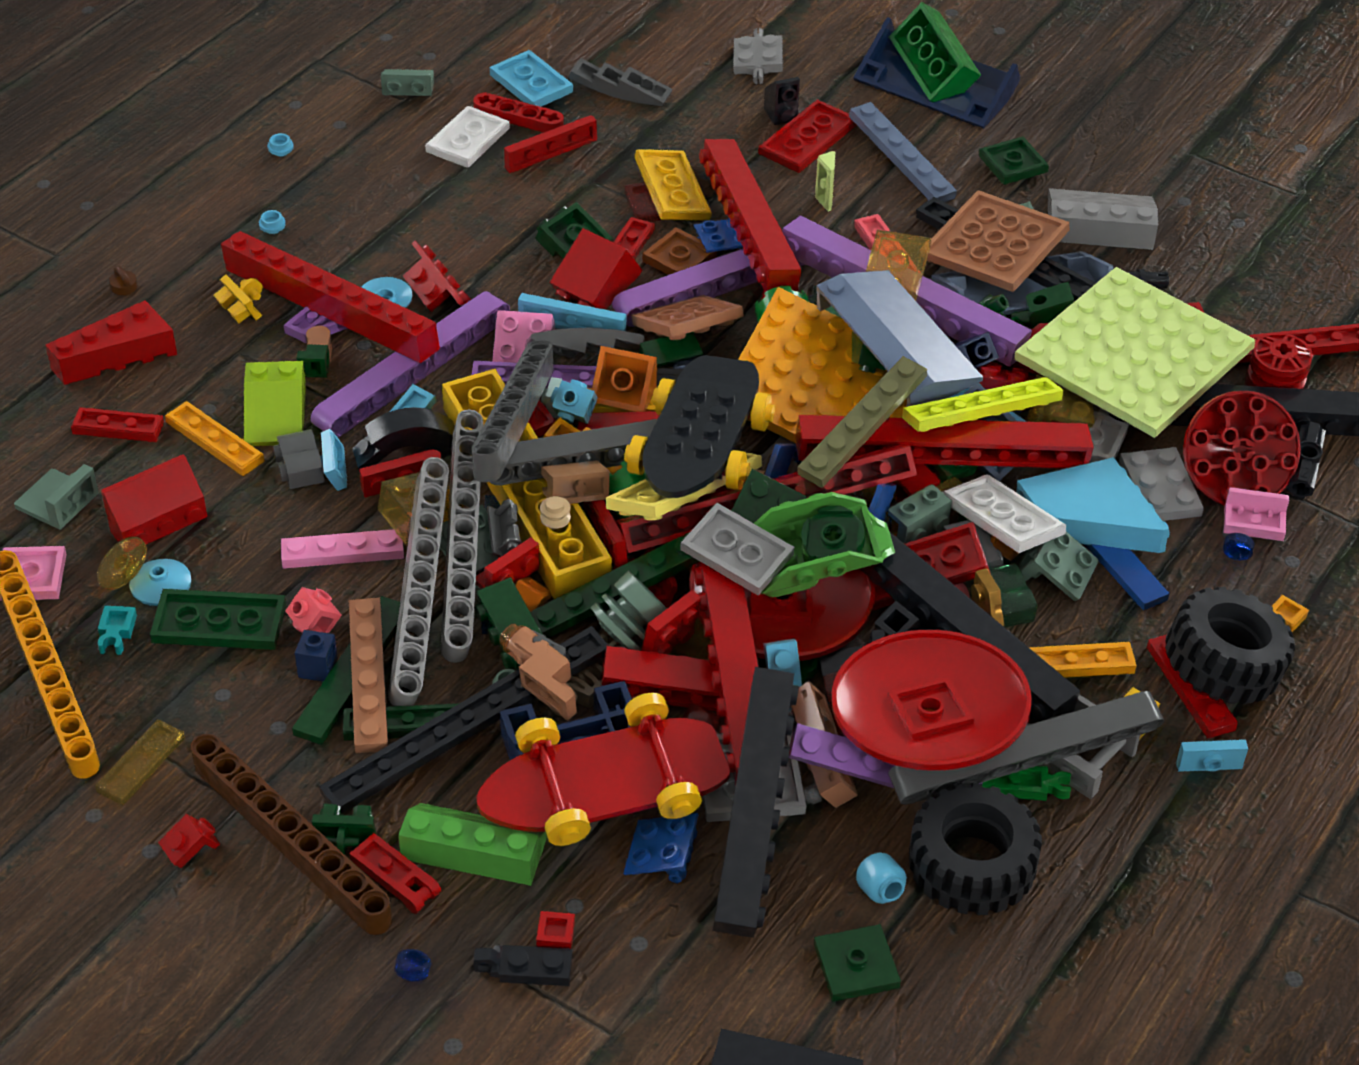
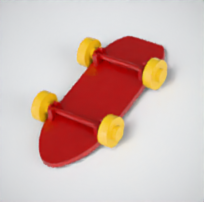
(605, 775)

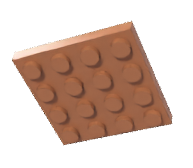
(996, 240)

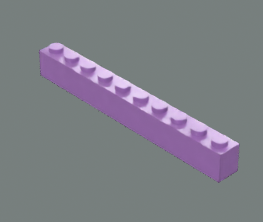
(951, 312)

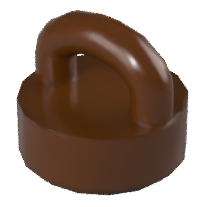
(122, 281)

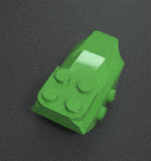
(801, 573)

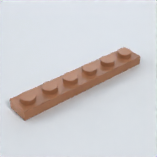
(368, 675)

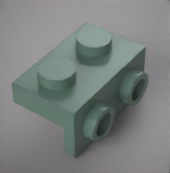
(407, 82)
(921, 514)

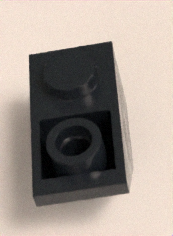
(782, 100)

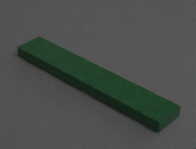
(336, 689)

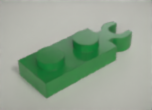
(1033, 784)

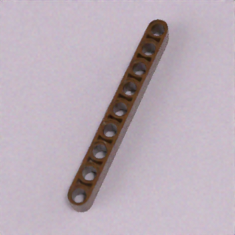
(292, 834)

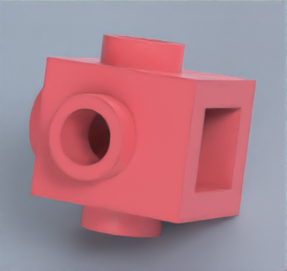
(313, 611)

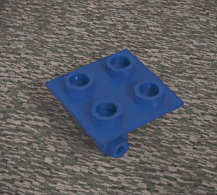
(717, 235)
(662, 846)

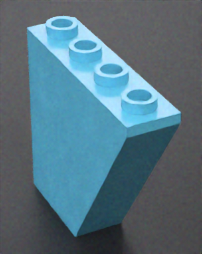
(1098, 506)

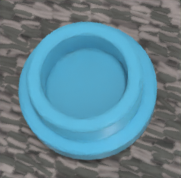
(280, 144)
(272, 222)

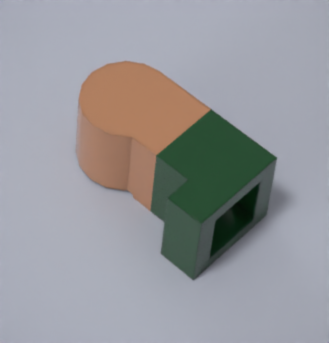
(318, 352)

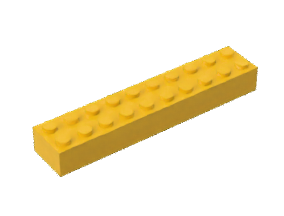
(566, 554)

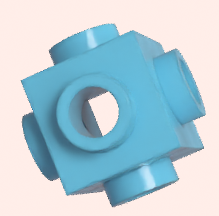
(573, 401)

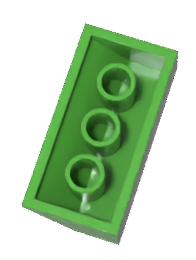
(470, 844)

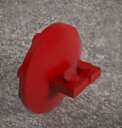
(1241, 444)

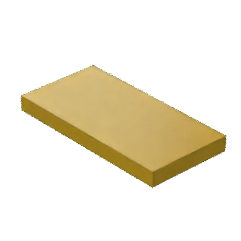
(672, 185)

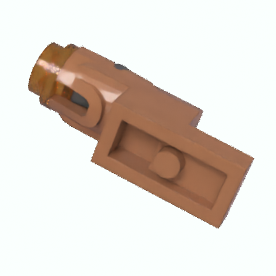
(542, 667)

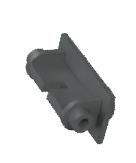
(502, 527)

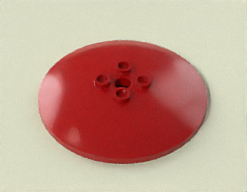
(817, 617)
(970, 684)

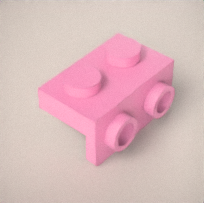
(1256, 514)

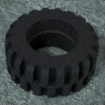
(1230, 645)
(968, 882)

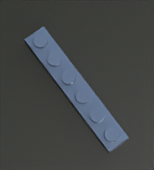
(902, 152)

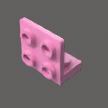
(514, 329)

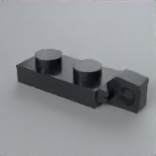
(525, 964)

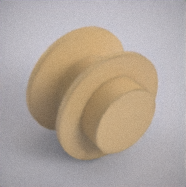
(555, 512)

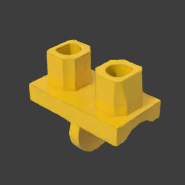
(248, 291)

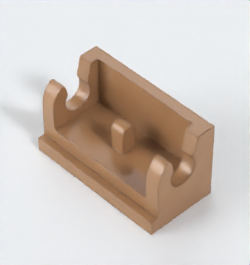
(577, 481)

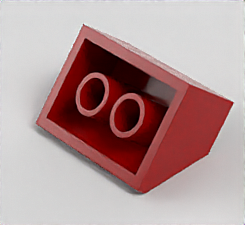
(155, 502)

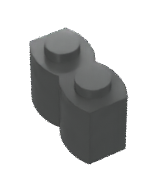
(299, 459)

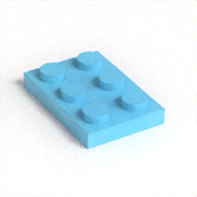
(531, 79)

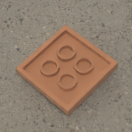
(687, 316)

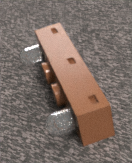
(814, 712)

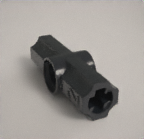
(1311, 451)

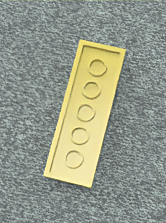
(644, 501)

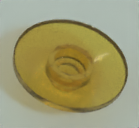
(121, 563)

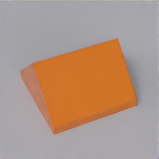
(625, 379)

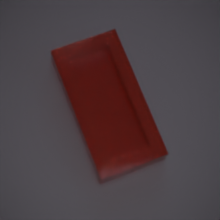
(641, 202)

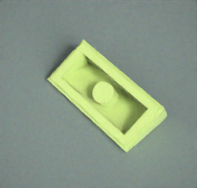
(825, 179)

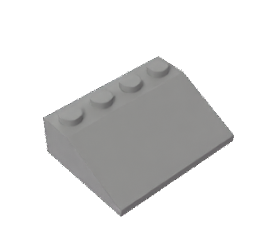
(1106, 218)

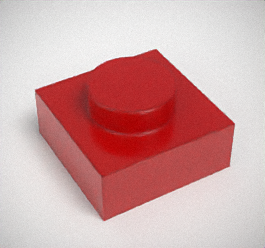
(555, 930)

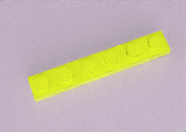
(982, 404)

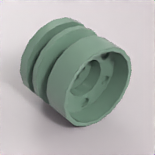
(630, 613)

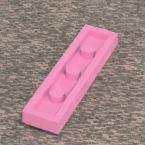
(341, 548)

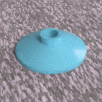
(390, 289)
(159, 575)

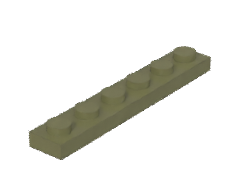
(862, 422)

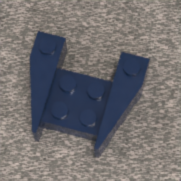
(608, 711)

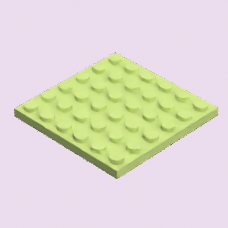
(1135, 351)

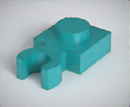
(115, 624)

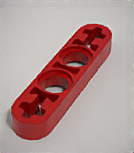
(543, 119)

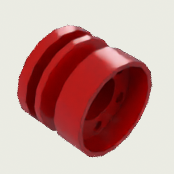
(1279, 362)

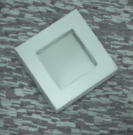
(546, 395)

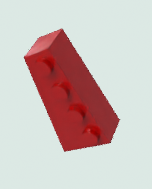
(111, 344)

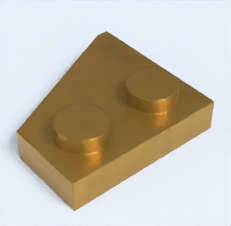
(987, 594)

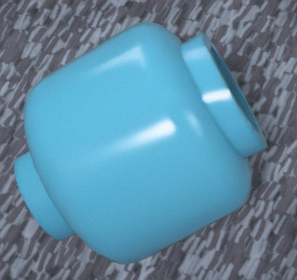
(881, 878)

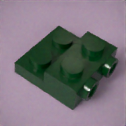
(563, 229)

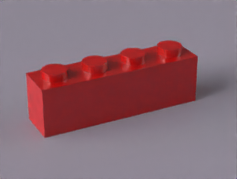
(676, 678)

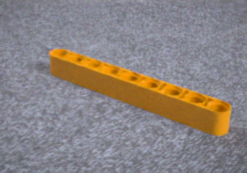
(46, 669)

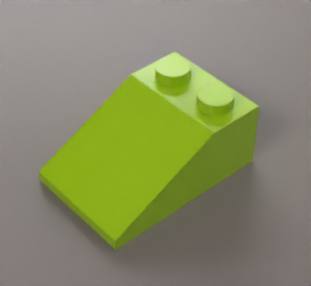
(273, 401)

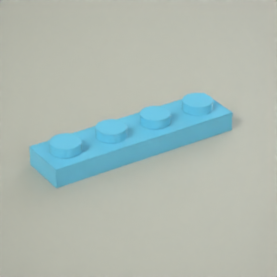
(572, 315)

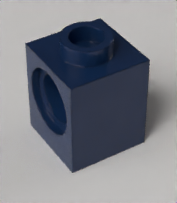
(315, 655)

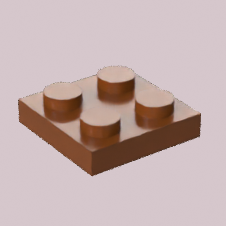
(676, 252)

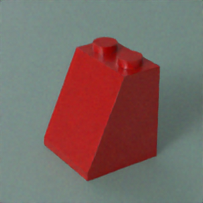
(594, 271)

